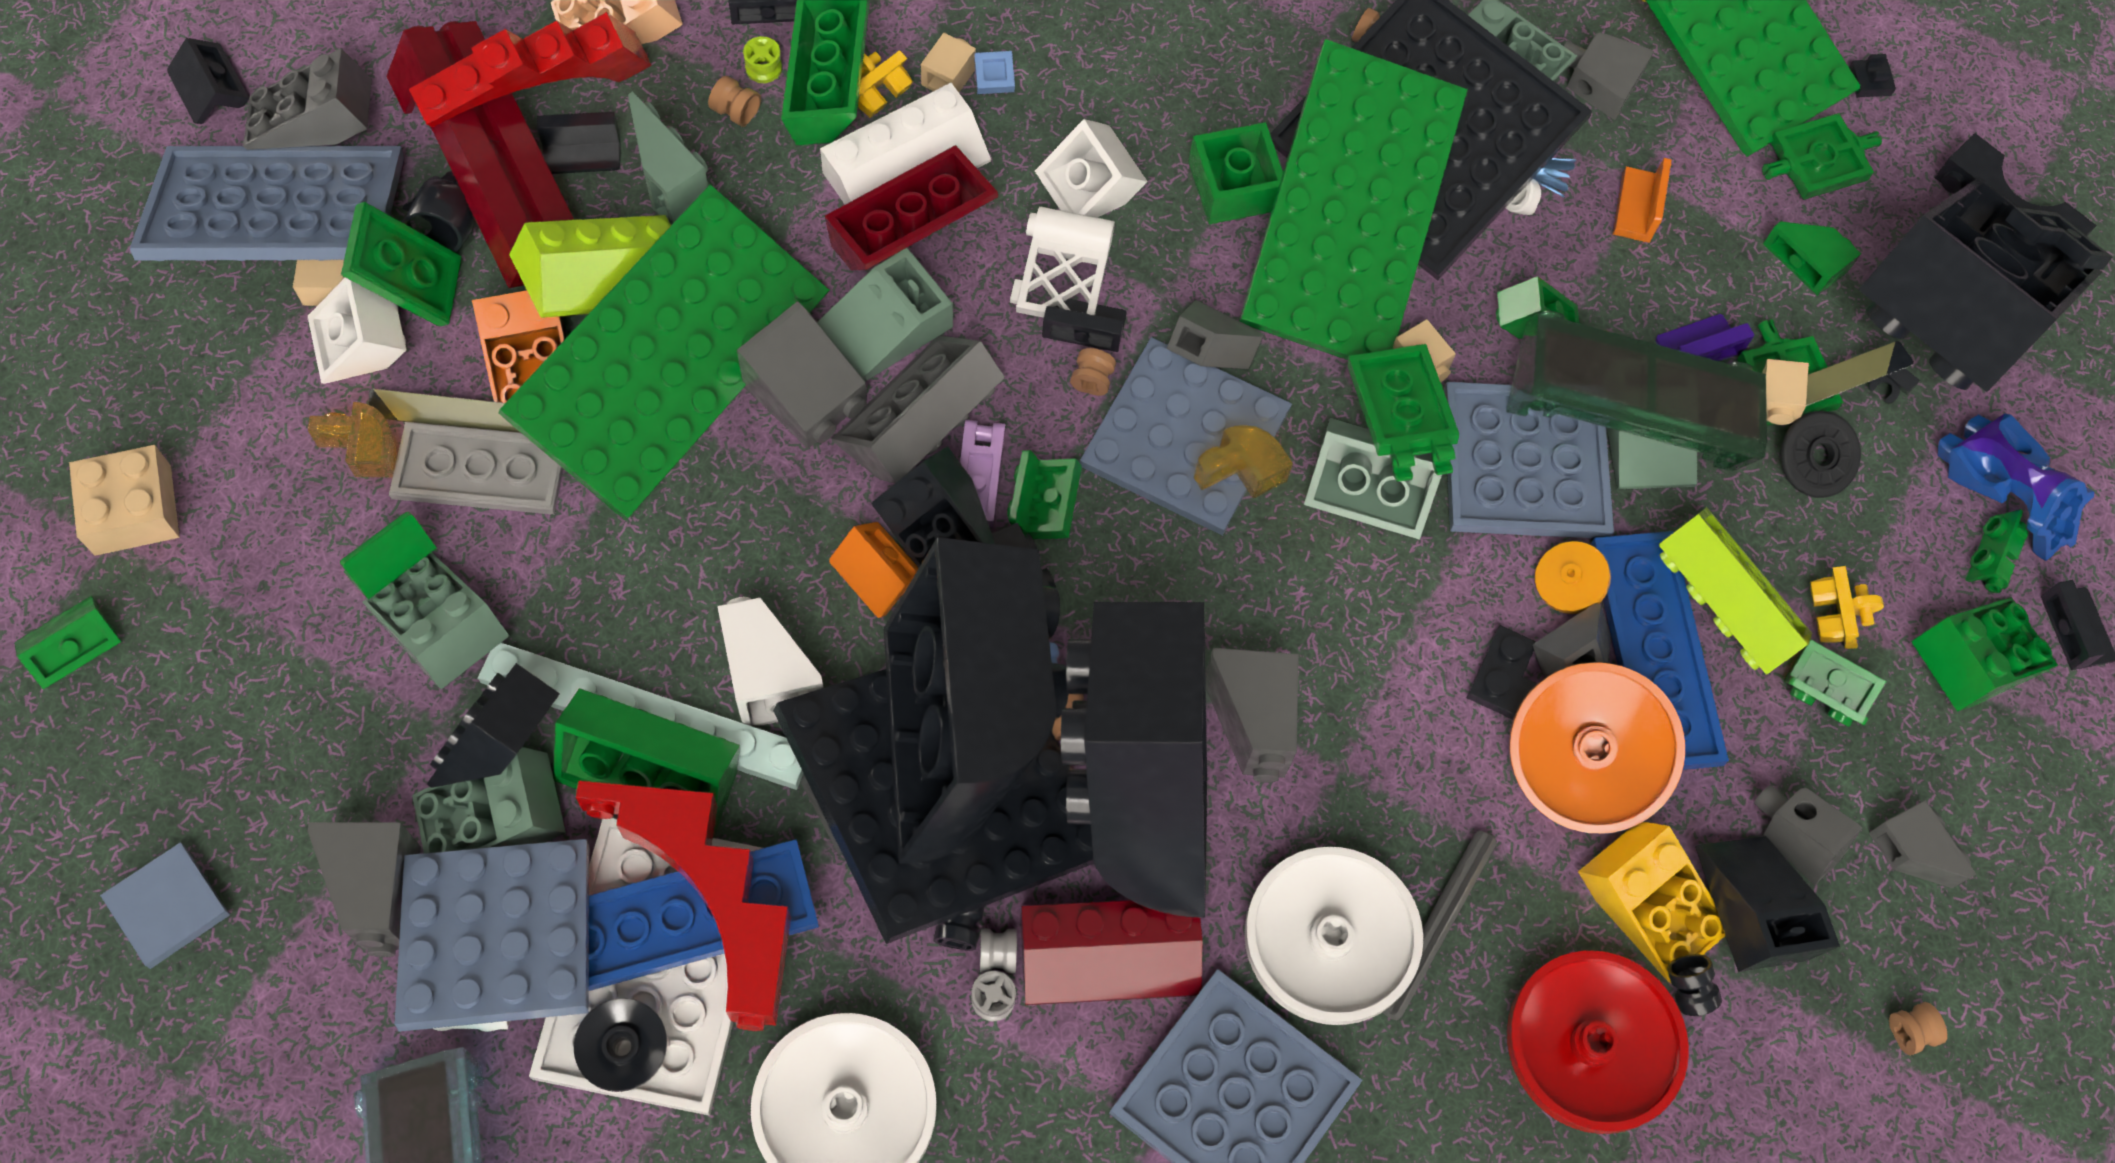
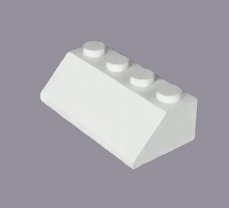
(902, 142)

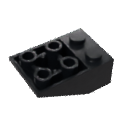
(934, 503)
(493, 728)
(1764, 905)

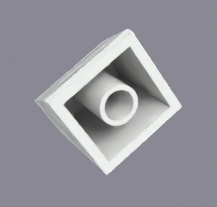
(763, 660)

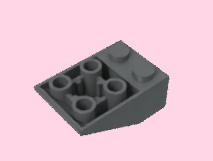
(310, 105)

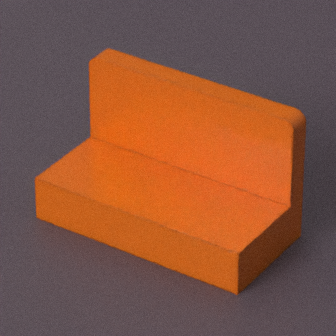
(1641, 202)
(874, 566)

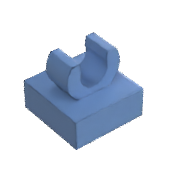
(994, 72)

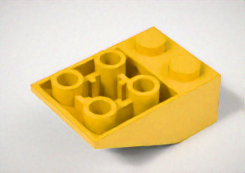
(1654, 895)

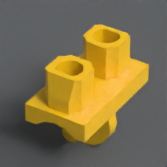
(890, 73)
(1843, 625)

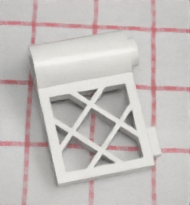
(1068, 237)

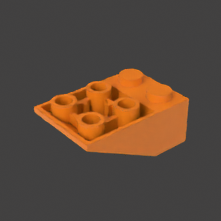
(514, 340)

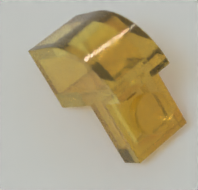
(365, 434)
(1248, 453)

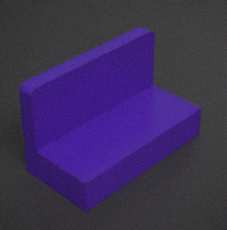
(1708, 338)

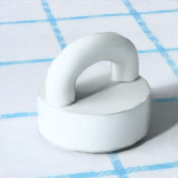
(1526, 200)

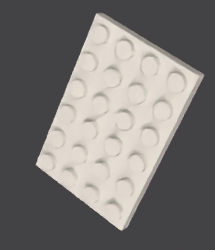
(686, 998)

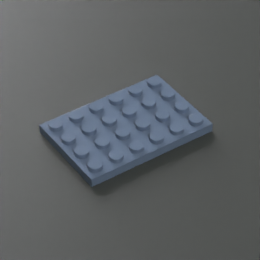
(262, 201)

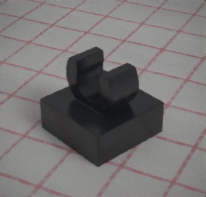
(1873, 76)
(1898, 380)

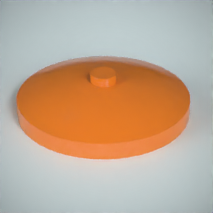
(1597, 747)

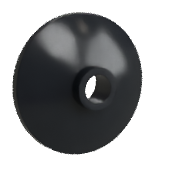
(604, 1029)

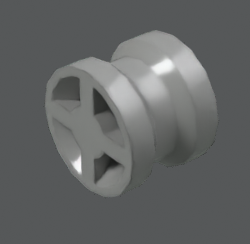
(998, 950)
(997, 988)

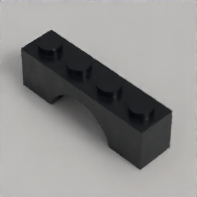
(1982, 160)

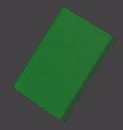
(401, 264)

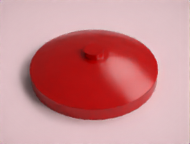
(1597, 1042)

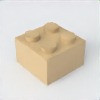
(123, 500)

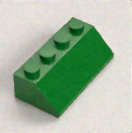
(824, 69)
(632, 747)

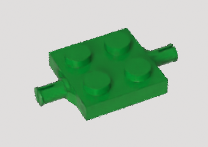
(1822, 156)
(1798, 350)

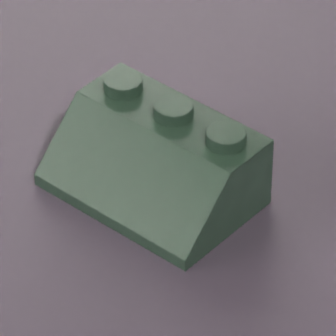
(1362, 486)

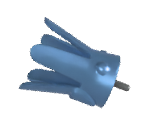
(1550, 172)

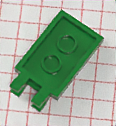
(1405, 407)

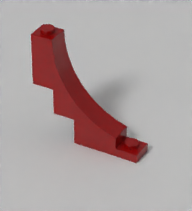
(680, 831)

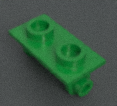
(2002, 537)

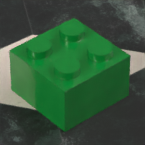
(1235, 172)

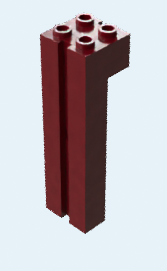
(484, 146)

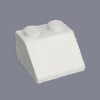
(1091, 171)
(355, 332)

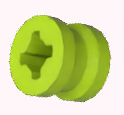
(762, 50)

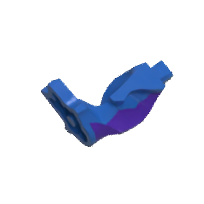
(1994, 467)

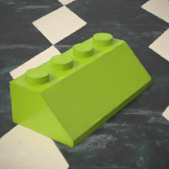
(579, 261)
(1735, 591)

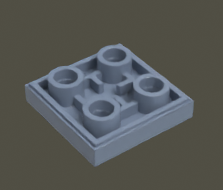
(165, 905)

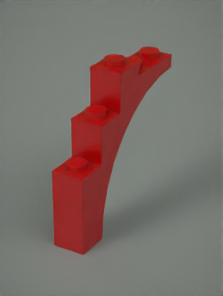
(512, 64)

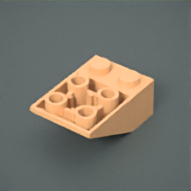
(646, 17)

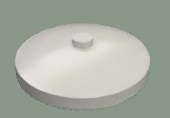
(1333, 935)
(844, 1095)

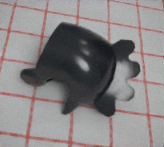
(445, 208)

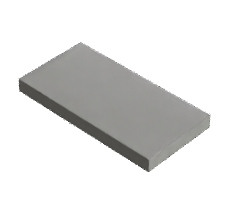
(474, 469)

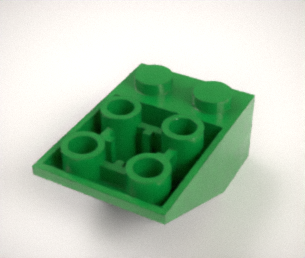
(1984, 652)

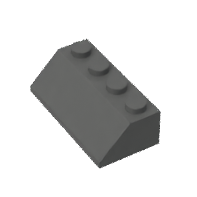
(920, 407)

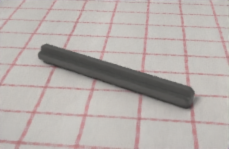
(1446, 912)

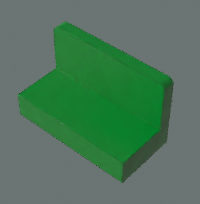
(387, 555)
(66, 643)

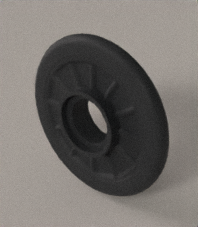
(1798, 452)

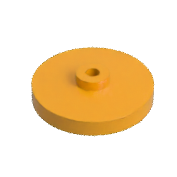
(1572, 577)

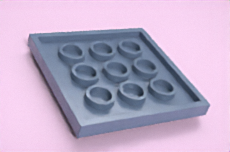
(1164, 424)
(1525, 471)
(493, 935)
(1234, 1085)

